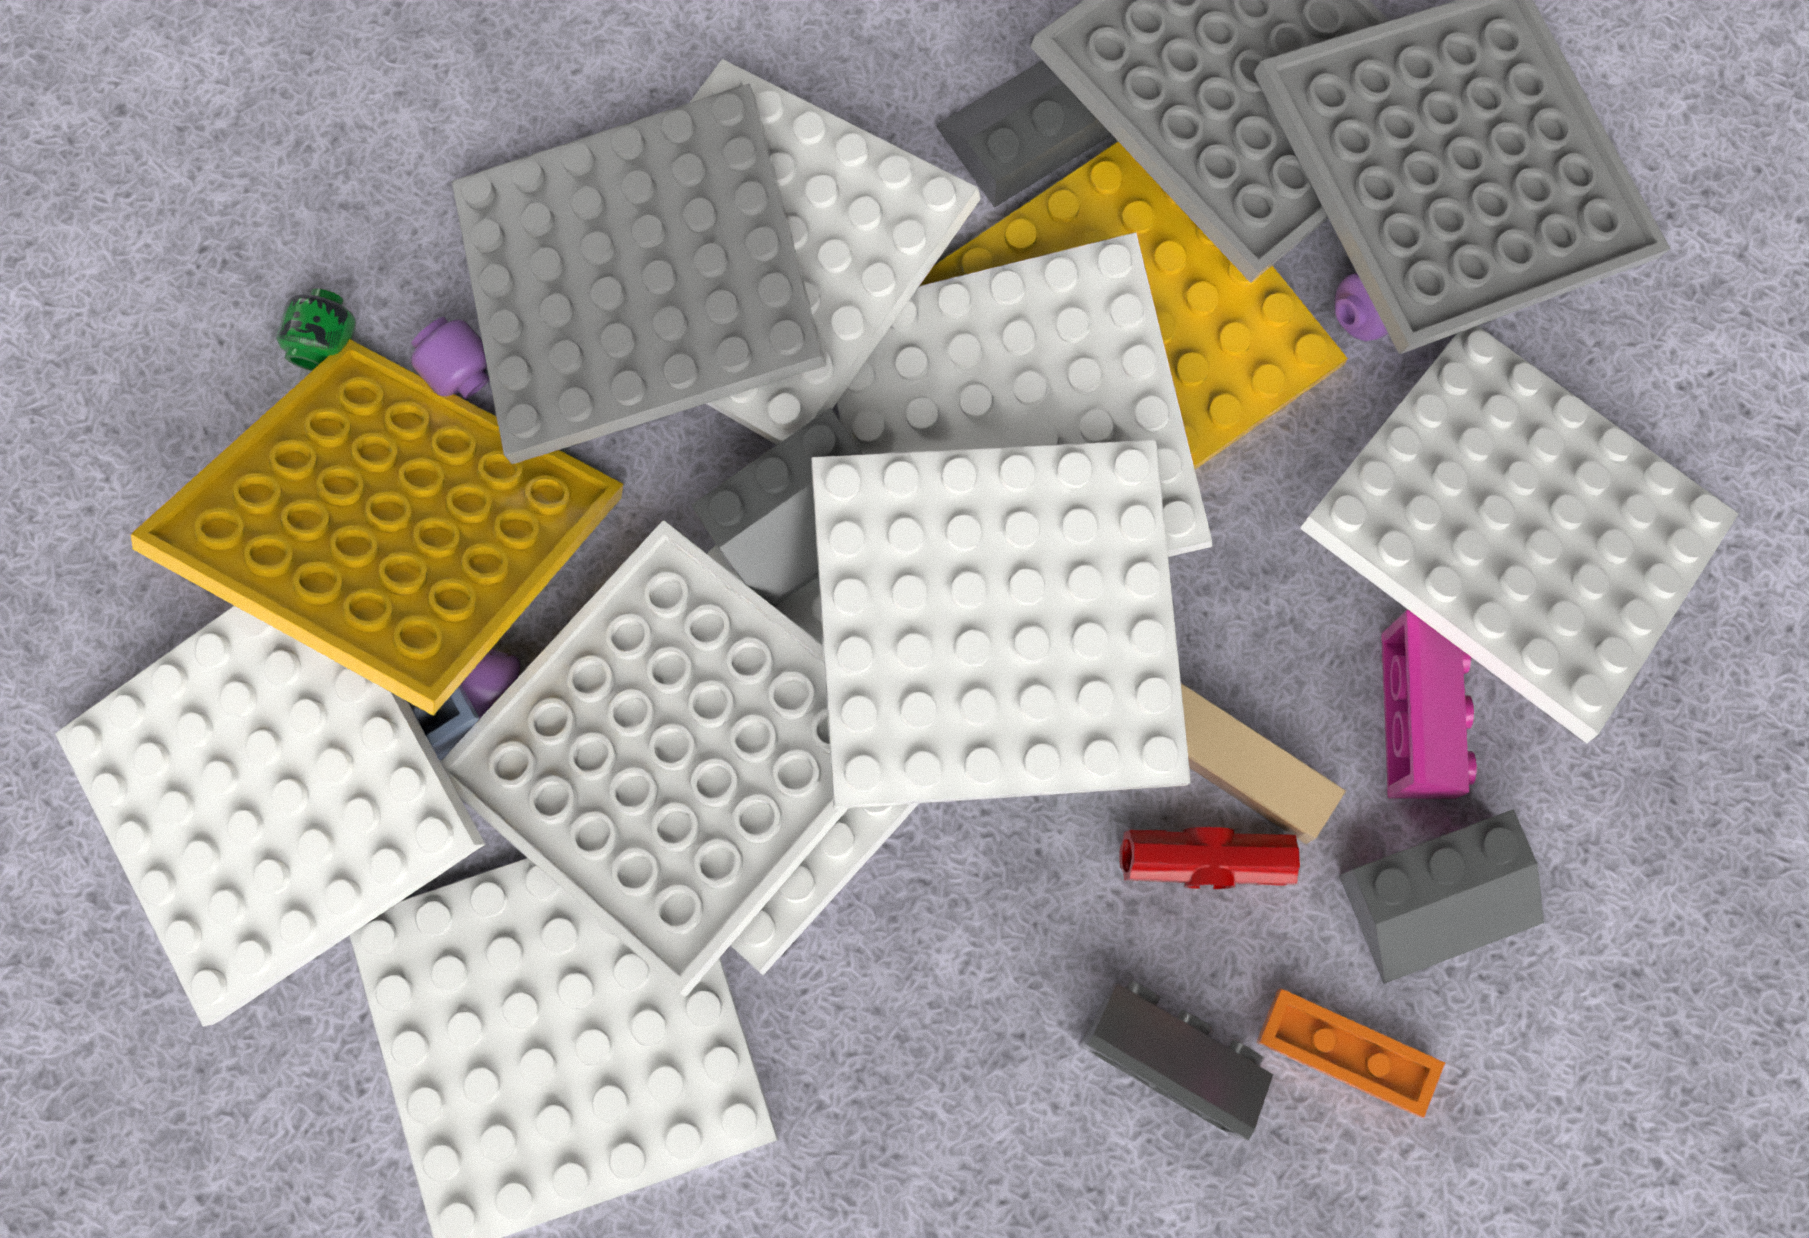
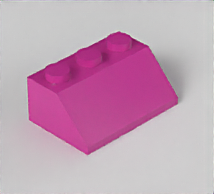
(1425, 713)

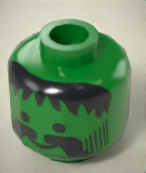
(314, 328)

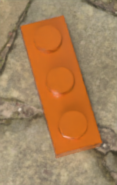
(1350, 1053)

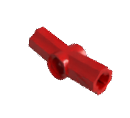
(1209, 857)

